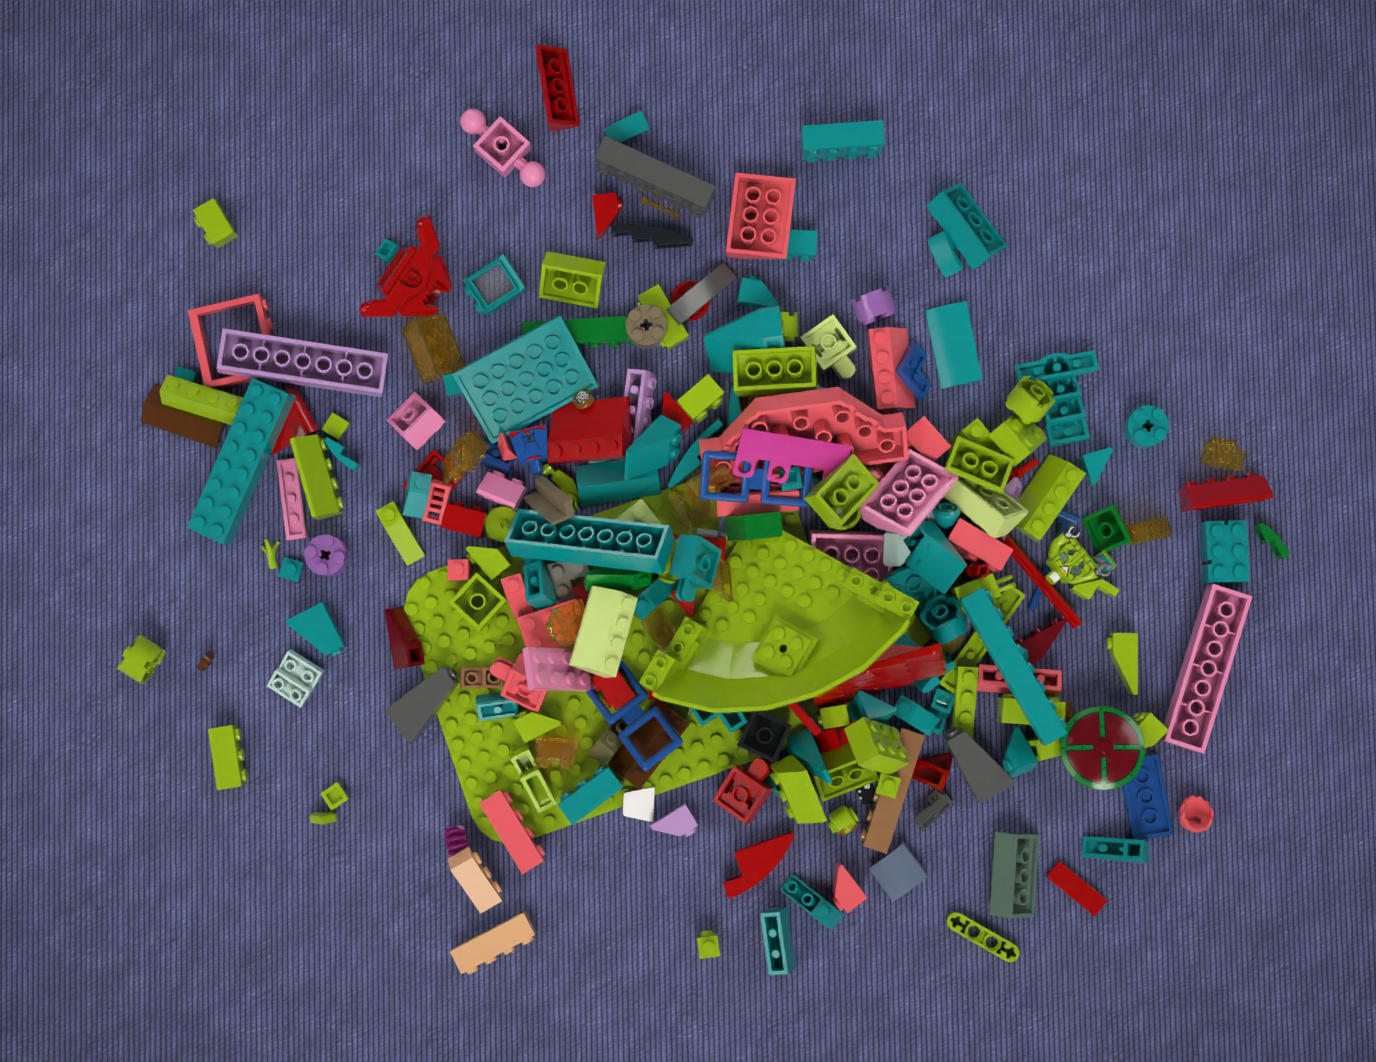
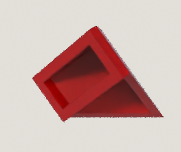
(933, 770)

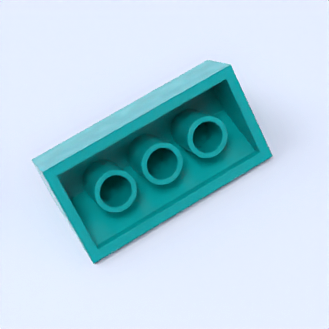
(966, 225)

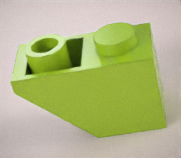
(490, 560)

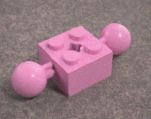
(503, 135)

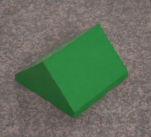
(1106, 529)

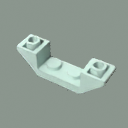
(895, 548)

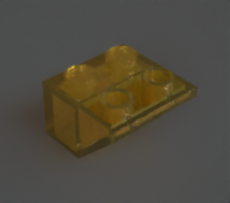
(464, 456)
(556, 751)

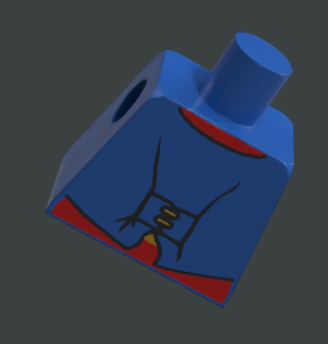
(531, 447)

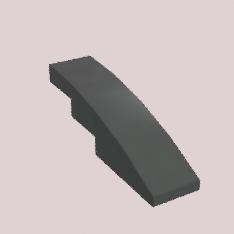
(701, 294)

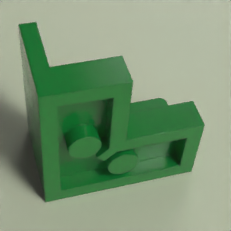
(753, 526)

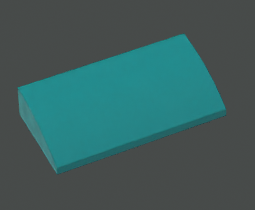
(953, 345)

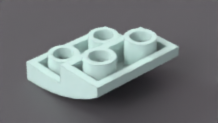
(295, 678)

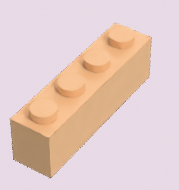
(493, 942)

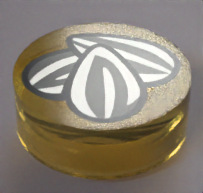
(583, 399)

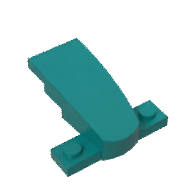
(1066, 418)

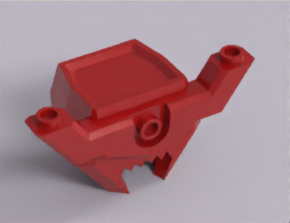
(412, 278)

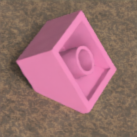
(416, 421)
(501, 490)

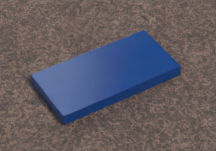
(1147, 801)

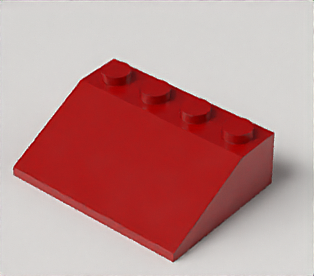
(590, 433)

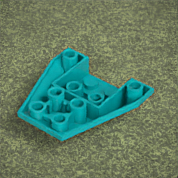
(753, 331)

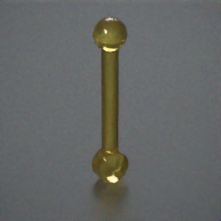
(644, 200)

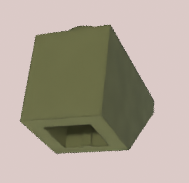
(608, 742)

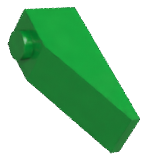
(617, 579)

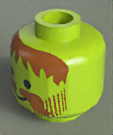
(843, 820)

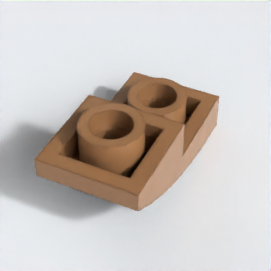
(478, 678)

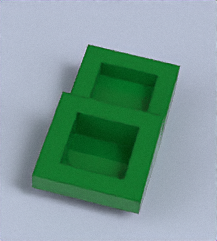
(1267, 535)

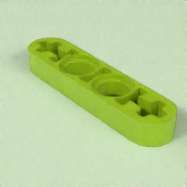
(981, 938)

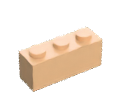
(475, 879)

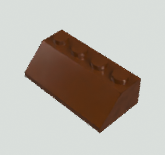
(648, 740)

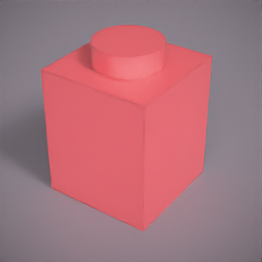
(459, 570)

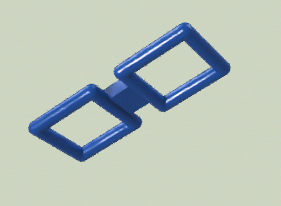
(757, 481)
(635, 718)

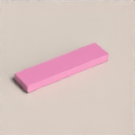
(292, 499)

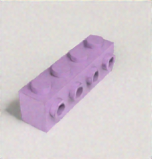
(640, 389)

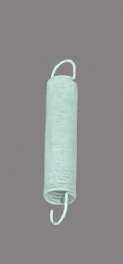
(710, 533)

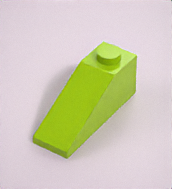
(400, 533)
(1124, 654)

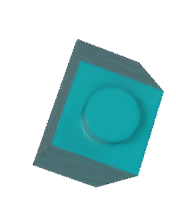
(319, 629)

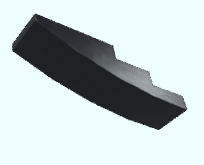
(660, 237)

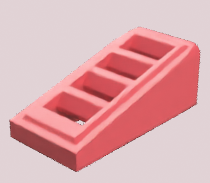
(446, 495)

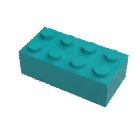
(841, 141)

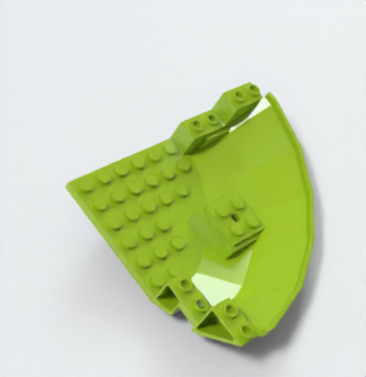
(780, 597)

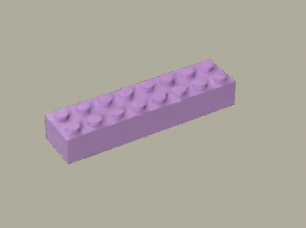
(301, 362)

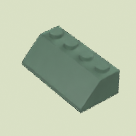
(1014, 875)

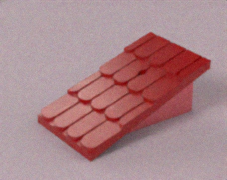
(894, 668)

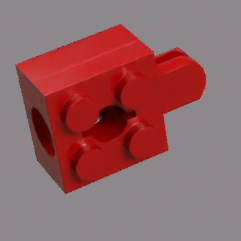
(745, 790)

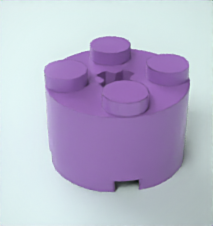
(873, 305)
(316, 551)

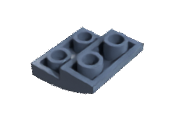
(898, 872)

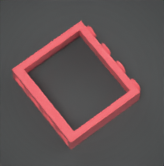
(201, 342)

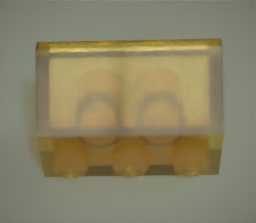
(432, 347)

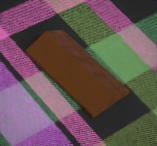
(180, 422)

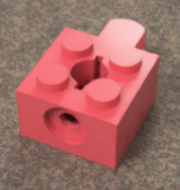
(516, 683)

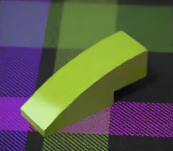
(532, 778)

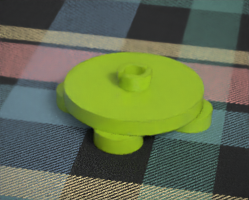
(499, 523)

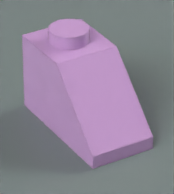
(677, 822)

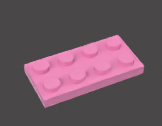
(551, 670)

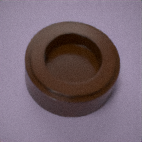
(206, 661)

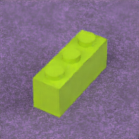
(676, 333)
(227, 757)

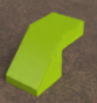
(1087, 589)

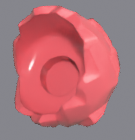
(1195, 814)

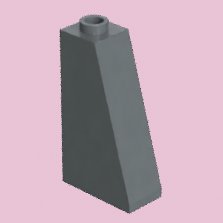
(422, 703)
(979, 770)

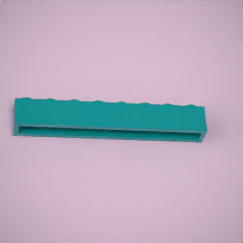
(1013, 667)

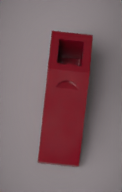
(1041, 639)
(403, 640)

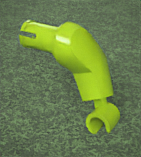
(564, 482)

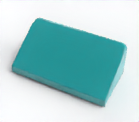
(495, 706)

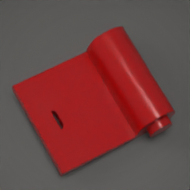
(297, 424)

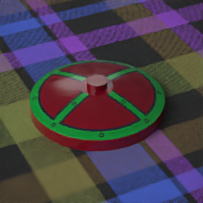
(1102, 748)

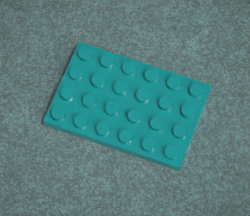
(525, 379)

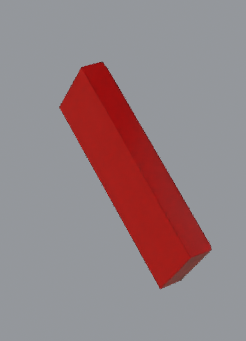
(1076, 888)

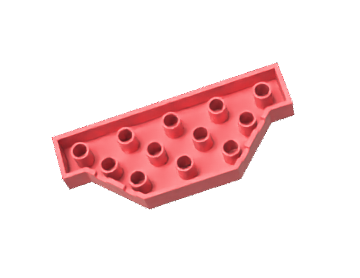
(821, 416)

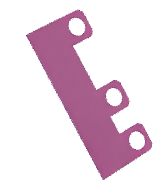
(787, 451)

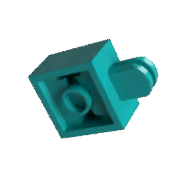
(694, 565)

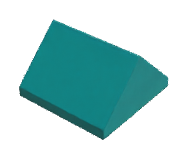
(870, 707)

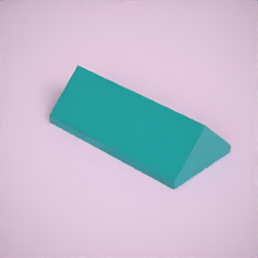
(606, 483)

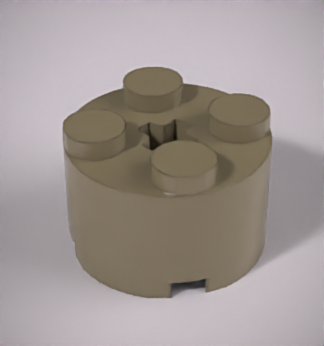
(656, 321)

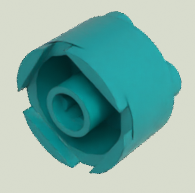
(1154, 419)
(944, 618)

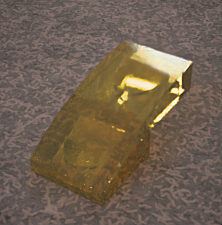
(718, 478)

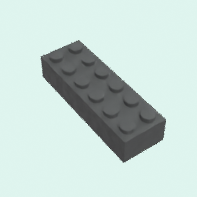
(654, 176)

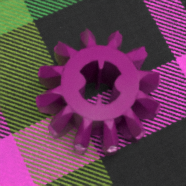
(455, 839)

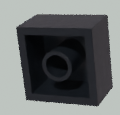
(764, 735)

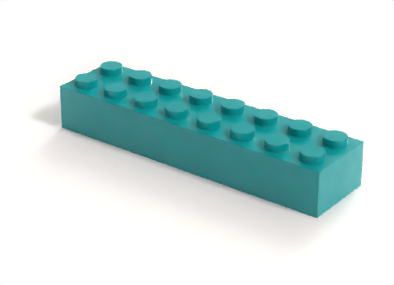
(241, 461)
(591, 541)

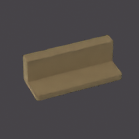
(550, 501)

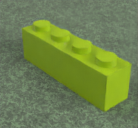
(199, 399)

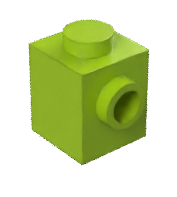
(708, 944)

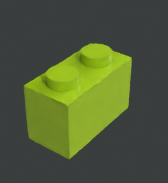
(215, 223)

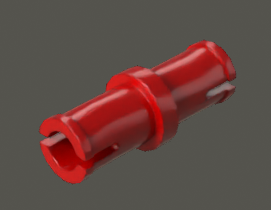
(975, 571)

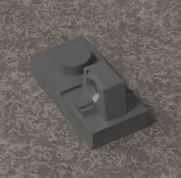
(939, 805)

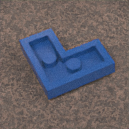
(910, 371)

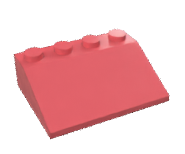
(760, 217)

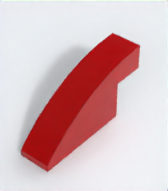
(757, 862)

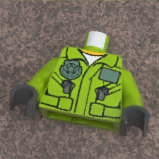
(1070, 561)

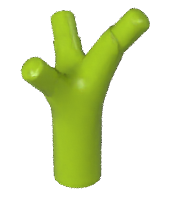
(270, 552)

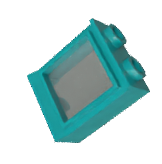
(494, 286)

